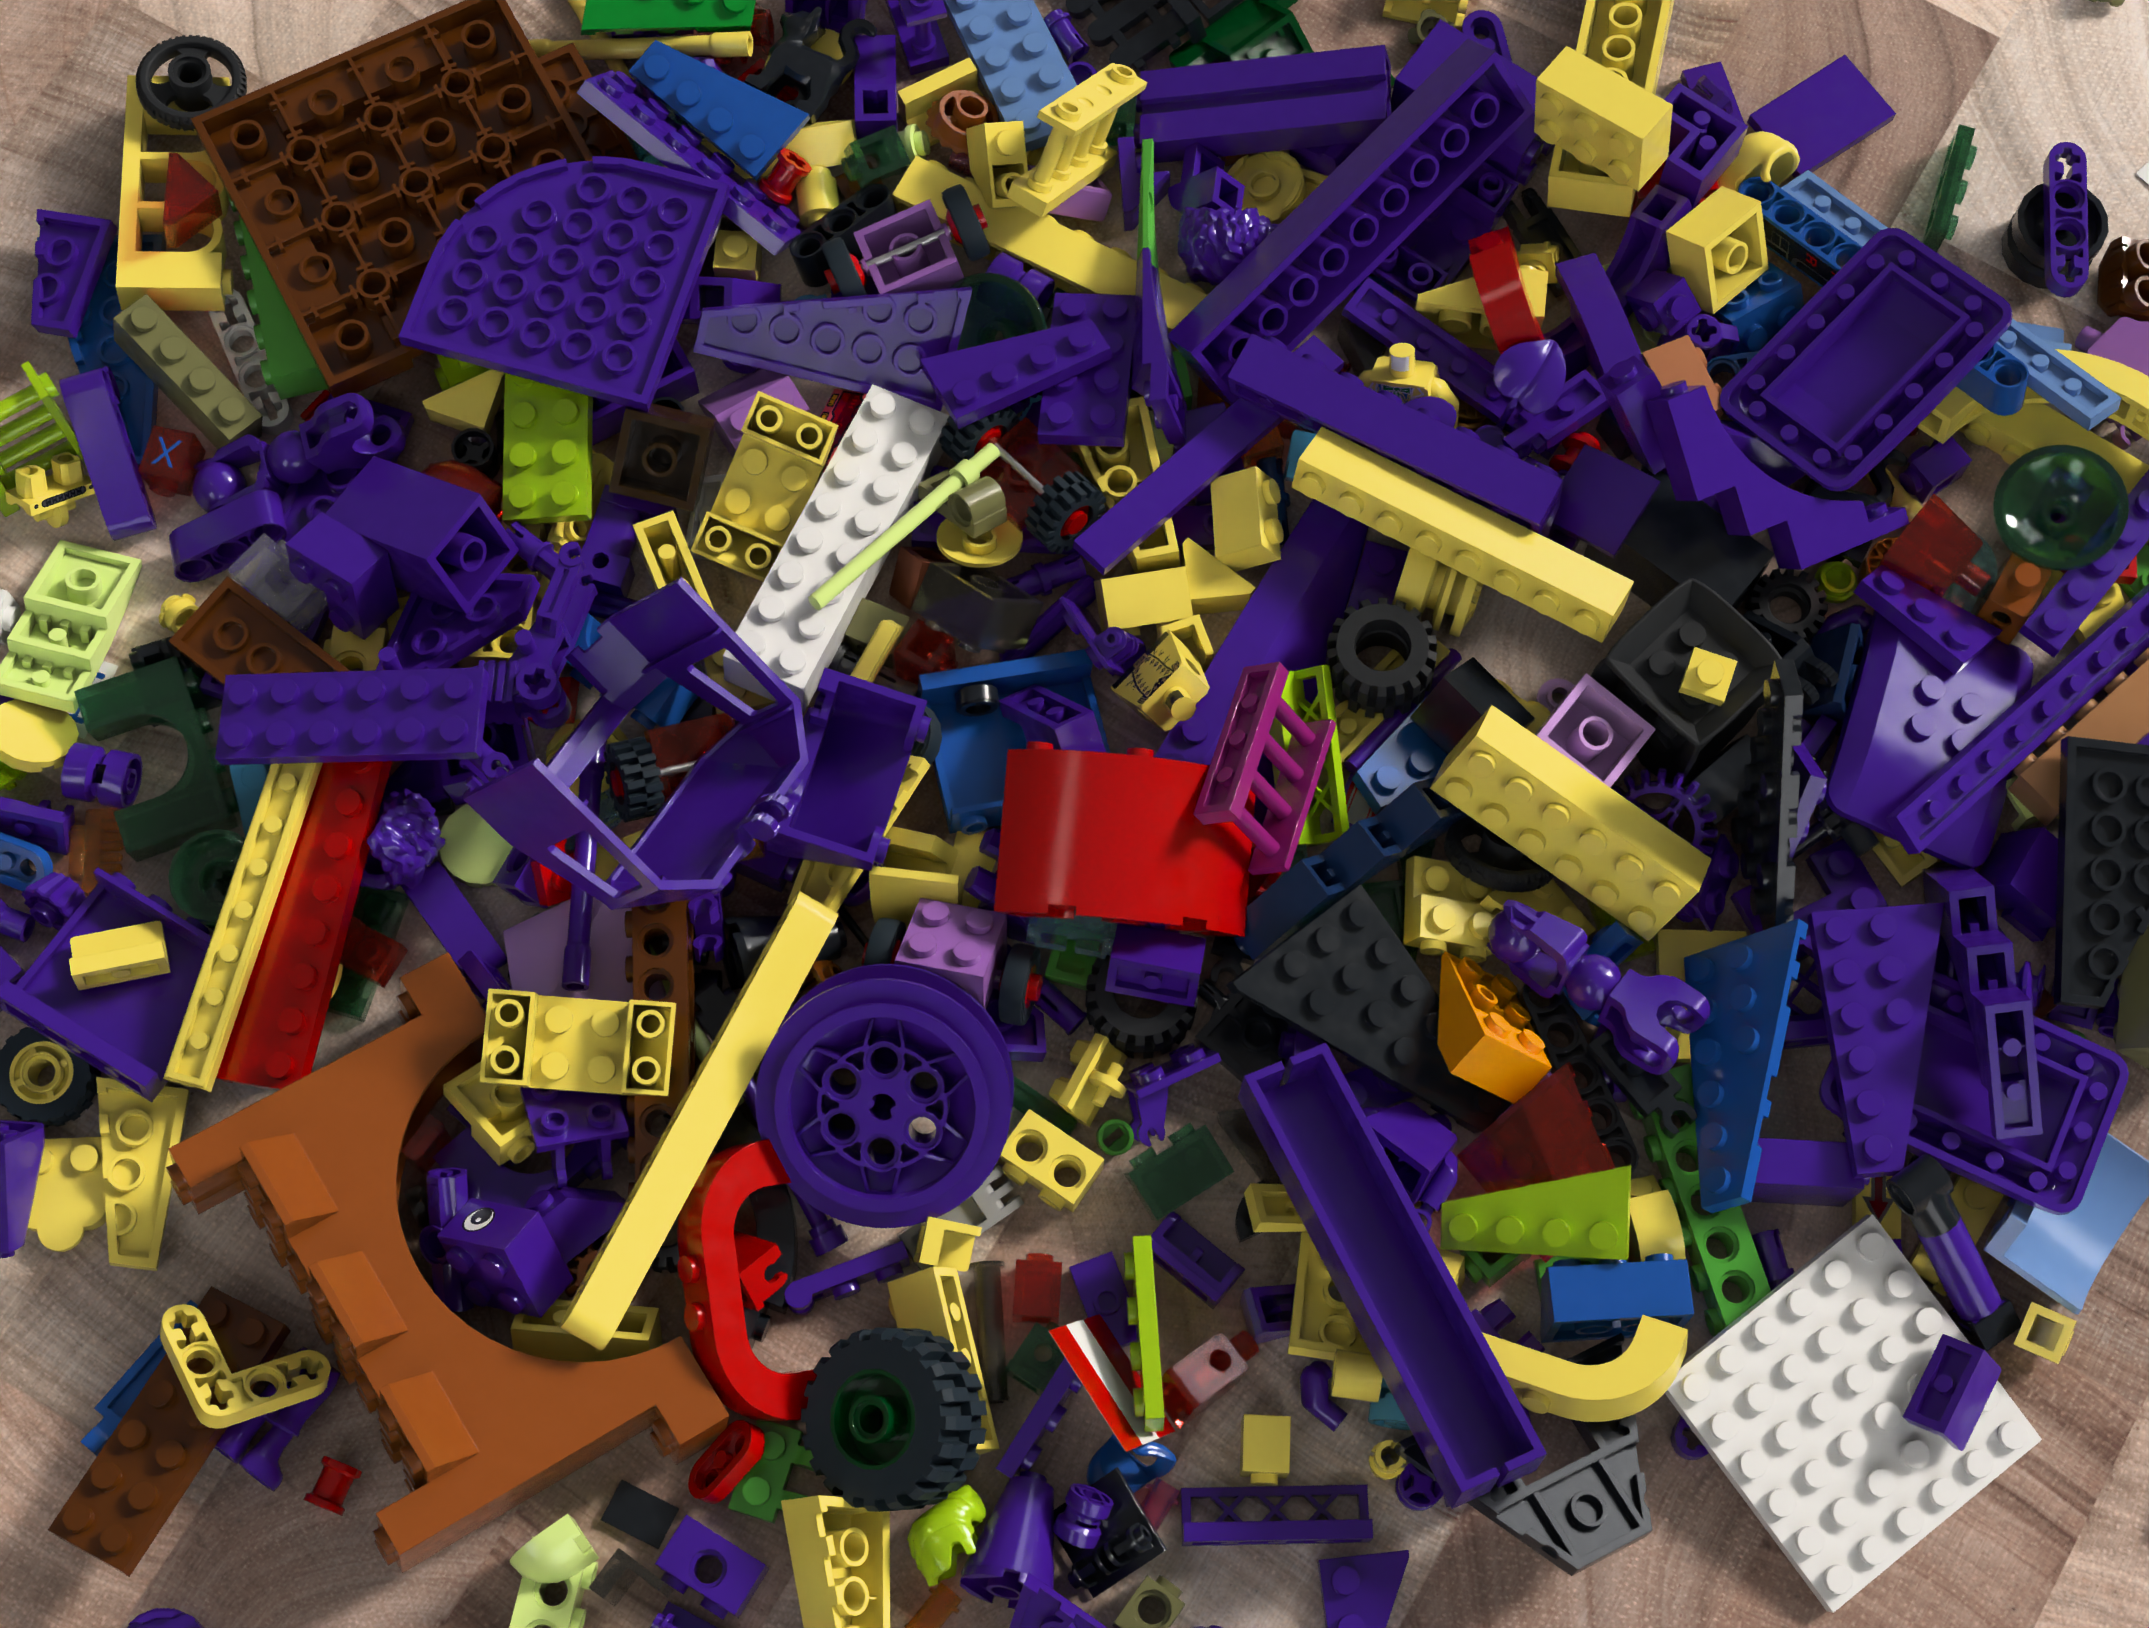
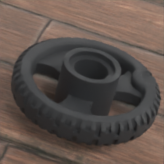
(187, 67)
(1495, 863)

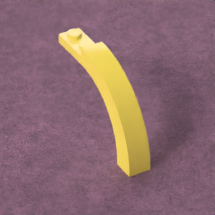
(2130, 384)

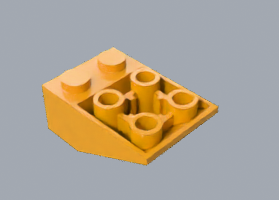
(1487, 1031)

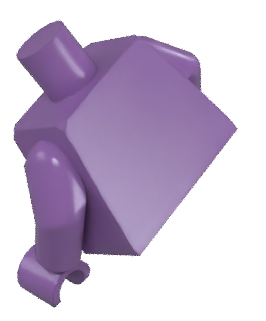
(2125, 343)

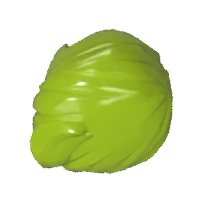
(945, 1533)

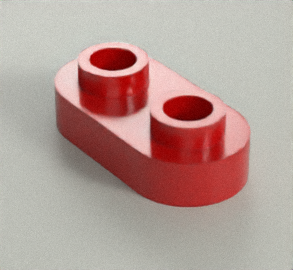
(726, 1461)

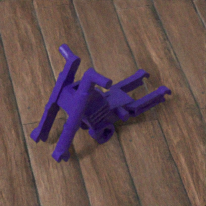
(532, 674)

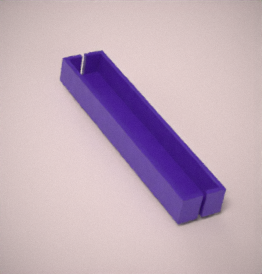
(1391, 1276)

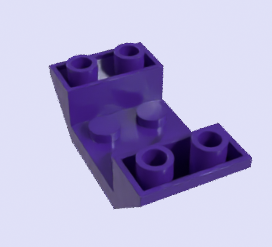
(1439, 246)

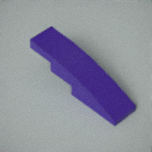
(1597, 313)

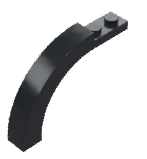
(774, 1223)

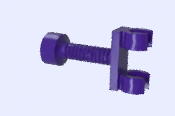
(707, 918)

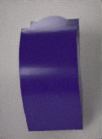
(1205, 183)

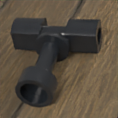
(1857, 837)

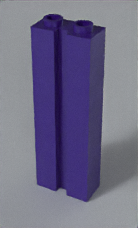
(1265, 103)

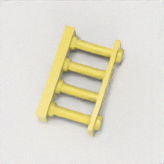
(1077, 143)

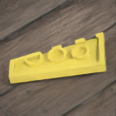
(134, 1168)

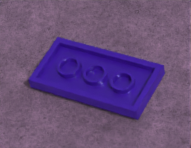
(1095, 403)

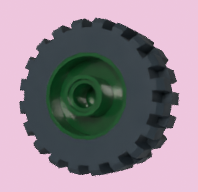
(893, 1419)

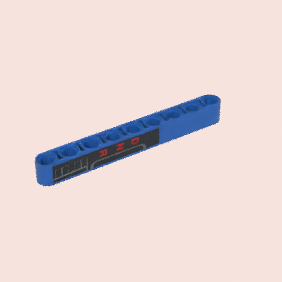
(1822, 250)

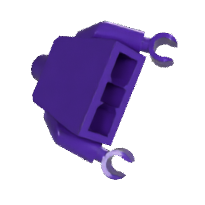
(1419, 1152)

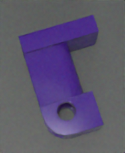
(613, 540)

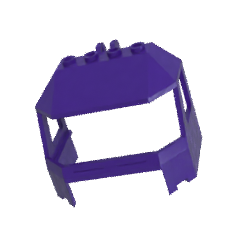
(720, 804)

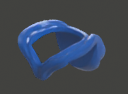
(1134, 1472)

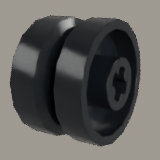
(2025, 235)

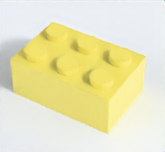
(1602, 118)

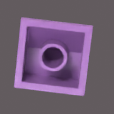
(732, 403)

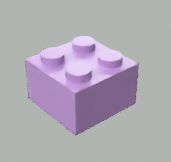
(1595, 730)

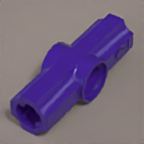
(446, 1196)

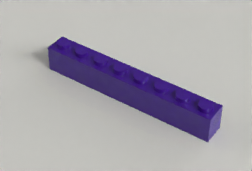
(1416, 439)

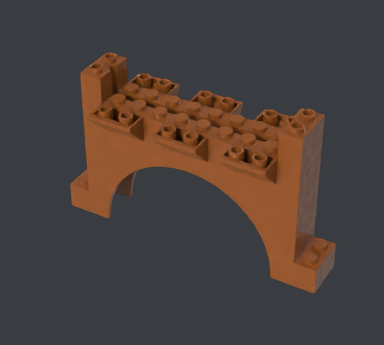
(453, 1406)

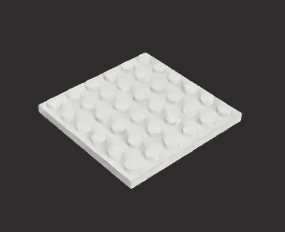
(1810, 1408)

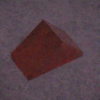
(189, 202)

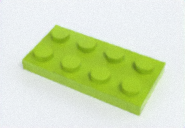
(546, 453)

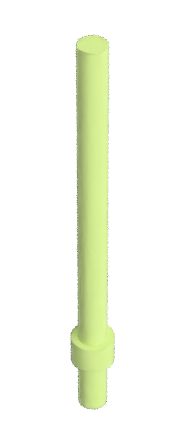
(960, 476)

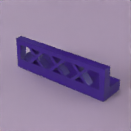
(1276, 1532)

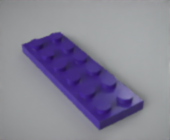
(682, 151)
(353, 716)

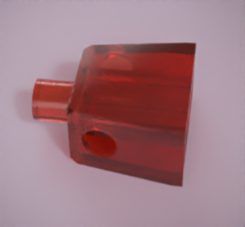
(1937, 551)
(1206, 1375)

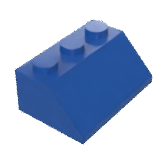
(1612, 1297)

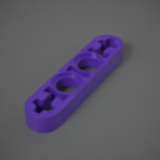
(2060, 218)

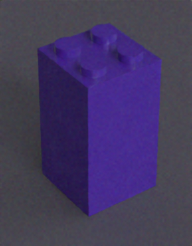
(1522, 148)
(436, 533)

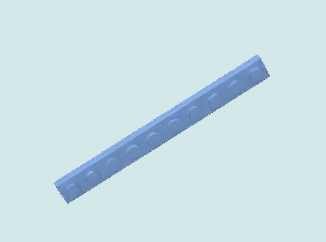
(2050, 372)

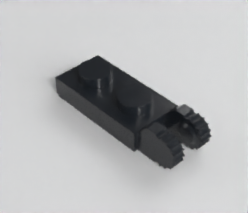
(1540, 227)

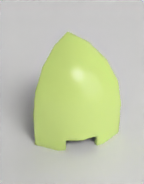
(555, 1553)

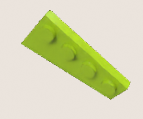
(1553, 1218)
(1146, 1351)

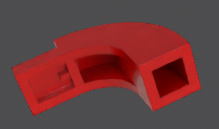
(1503, 289)

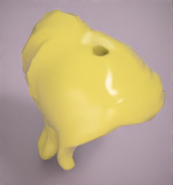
(1761, 156)

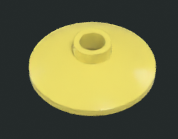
(985, 550)

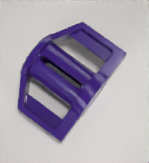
(1712, 336)

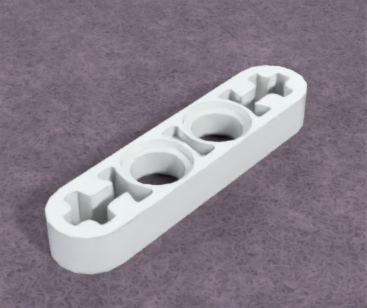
(247, 362)

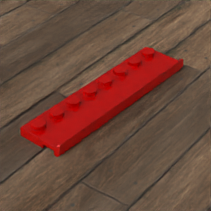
(307, 931)

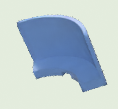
(2068, 1250)

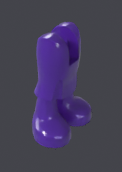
(286, 1423)

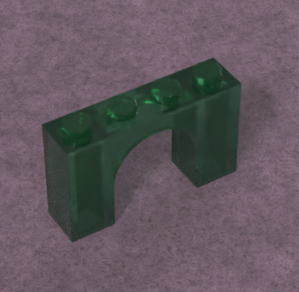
(164, 697)

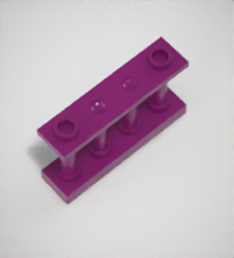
(1236, 762)

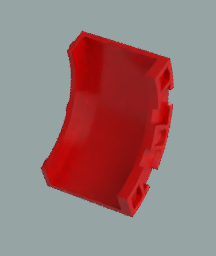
(1118, 842)

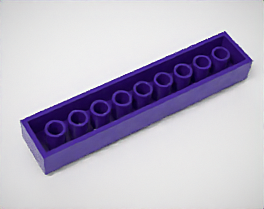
(1357, 214)

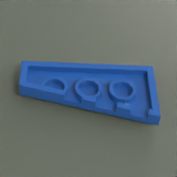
(724, 110)

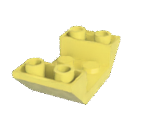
(765, 486)
(577, 1044)

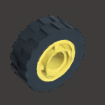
(50, 1104)

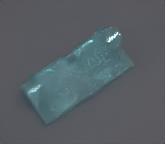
(1091, 934)

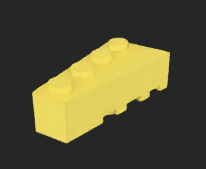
(1119, 471)
(839, 1562)

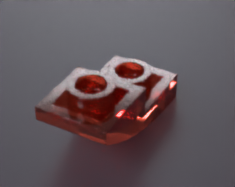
(371, 953)

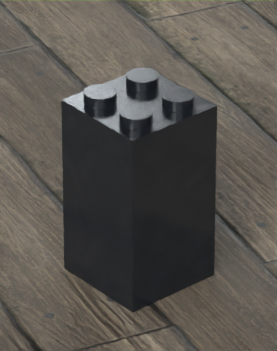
(1681, 543)

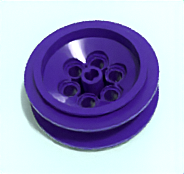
(932, 1030)

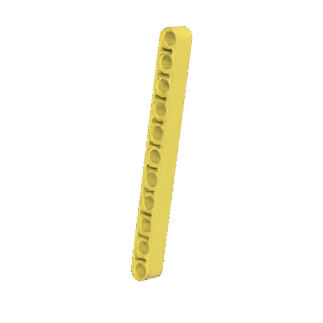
(698, 1122)

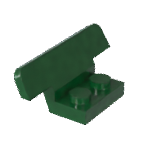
(1246, 32)

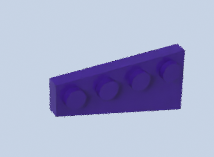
(1003, 372)

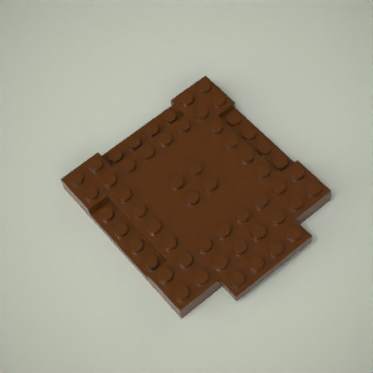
(376, 155)

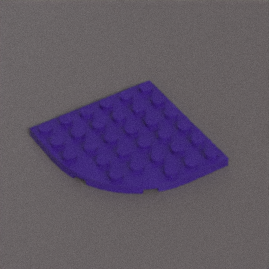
(571, 275)

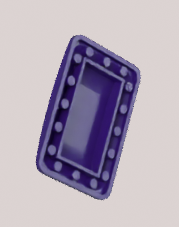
(1866, 359)
(1909, 722)
(1952, 1114)

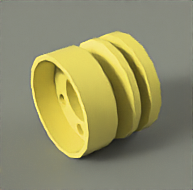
(1437, 587)

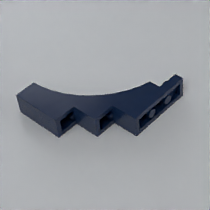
(1349, 861)

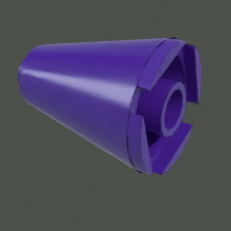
(1014, 1542)

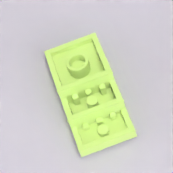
(67, 624)

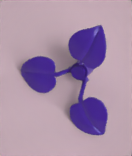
(1529, 375)

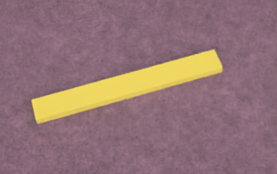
(241, 925)

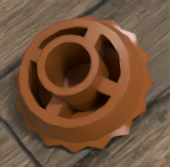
(955, 113)

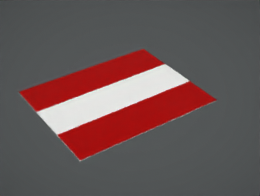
(1106, 1377)

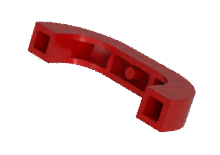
(714, 1290)

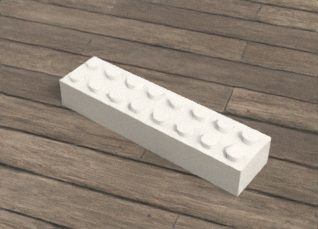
(855, 501)

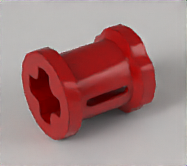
(784, 176)
(333, 1485)

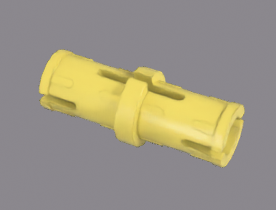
(1378, 1466)

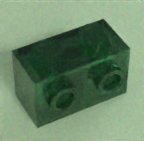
(1177, 1171)

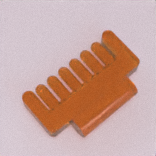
(88, 844)

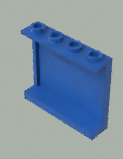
(975, 748)

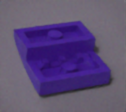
(1602, 500)

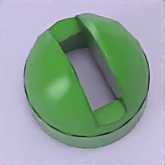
(1121, 1144)

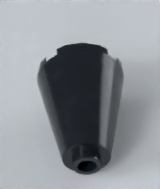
(748, 938)

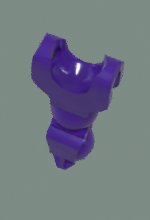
(324, 442)
(1631, 1006)

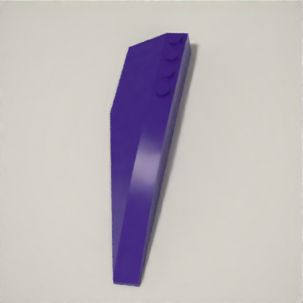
(1281, 623)

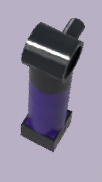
(1978, 1309)

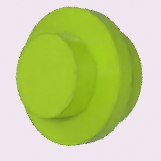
(1837, 581)

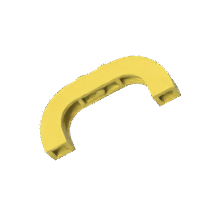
(1589, 1391)

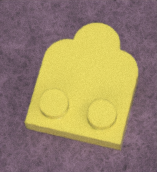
(68, 1192)

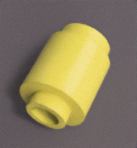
(816, 195)

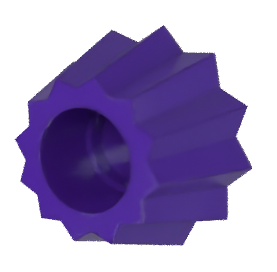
(53, 899)

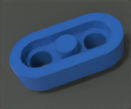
(15, 862)

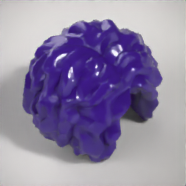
(1219, 240)
(402, 842)

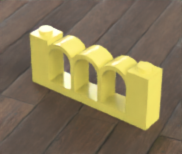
(170, 279)

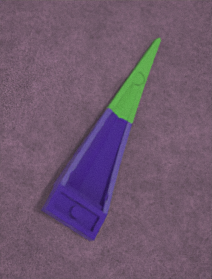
(1153, 358)

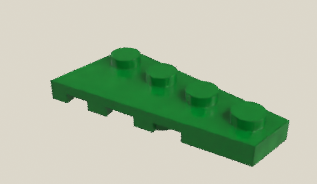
(667, 16)

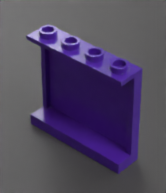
(123, 1025)

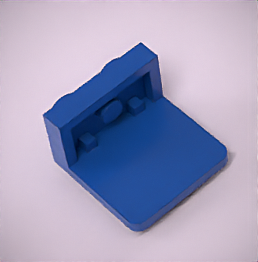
(1763, 308)

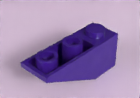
(875, 84)

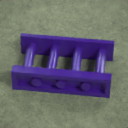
(919, 33)

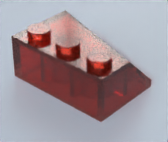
(1539, 1139)

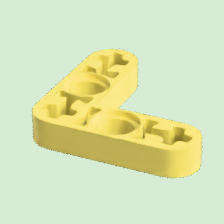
(235, 1387)

